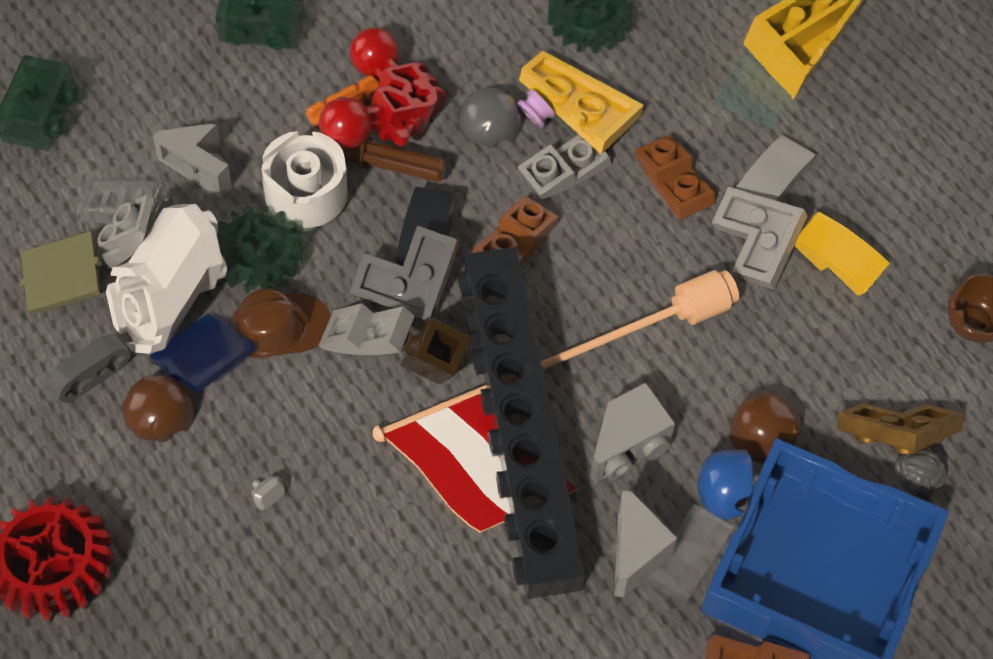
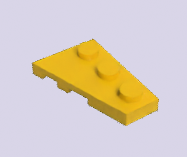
(580, 100)

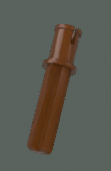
(397, 160)

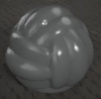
(920, 471)

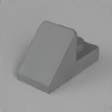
(193, 155)

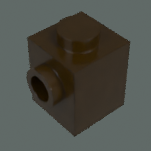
(434, 350)

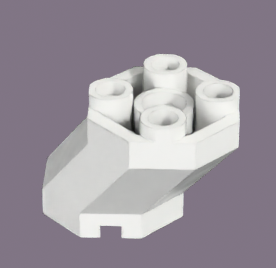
(165, 276)

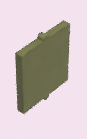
(60, 273)

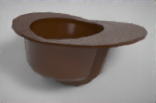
(281, 322)

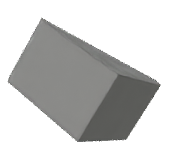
(641, 544)

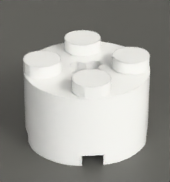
(305, 179)

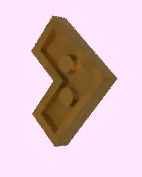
(904, 431)

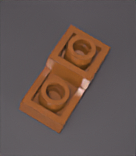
(672, 175)
(521, 227)

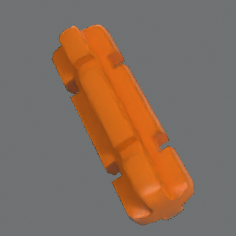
(362, 91)

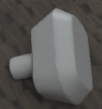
(267, 492)

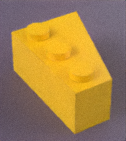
(797, 36)

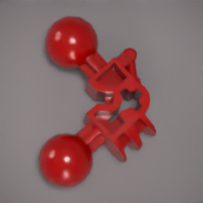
(400, 103)

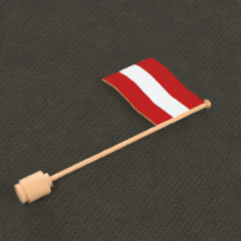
(452, 438)

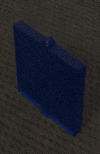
(203, 352)

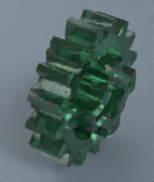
(590, 22)
(278, 246)

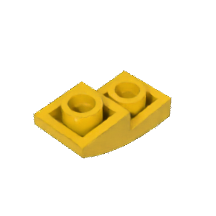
(842, 251)

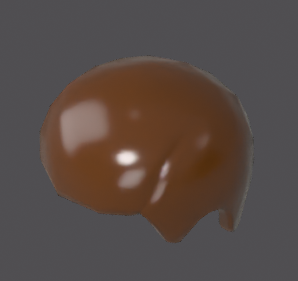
(972, 308)
(158, 408)
(761, 421)

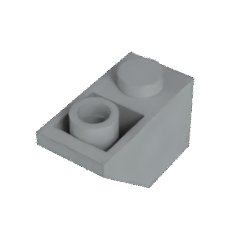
(631, 429)

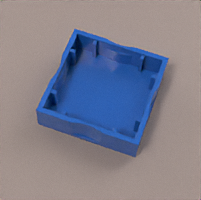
(824, 559)

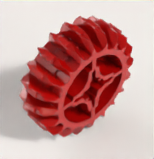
(53, 526)

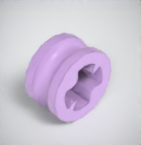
(536, 108)

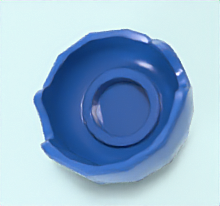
(725, 480)

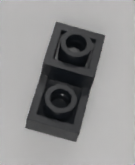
(429, 210)

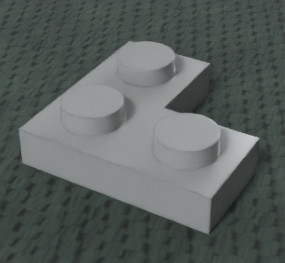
(768, 230)

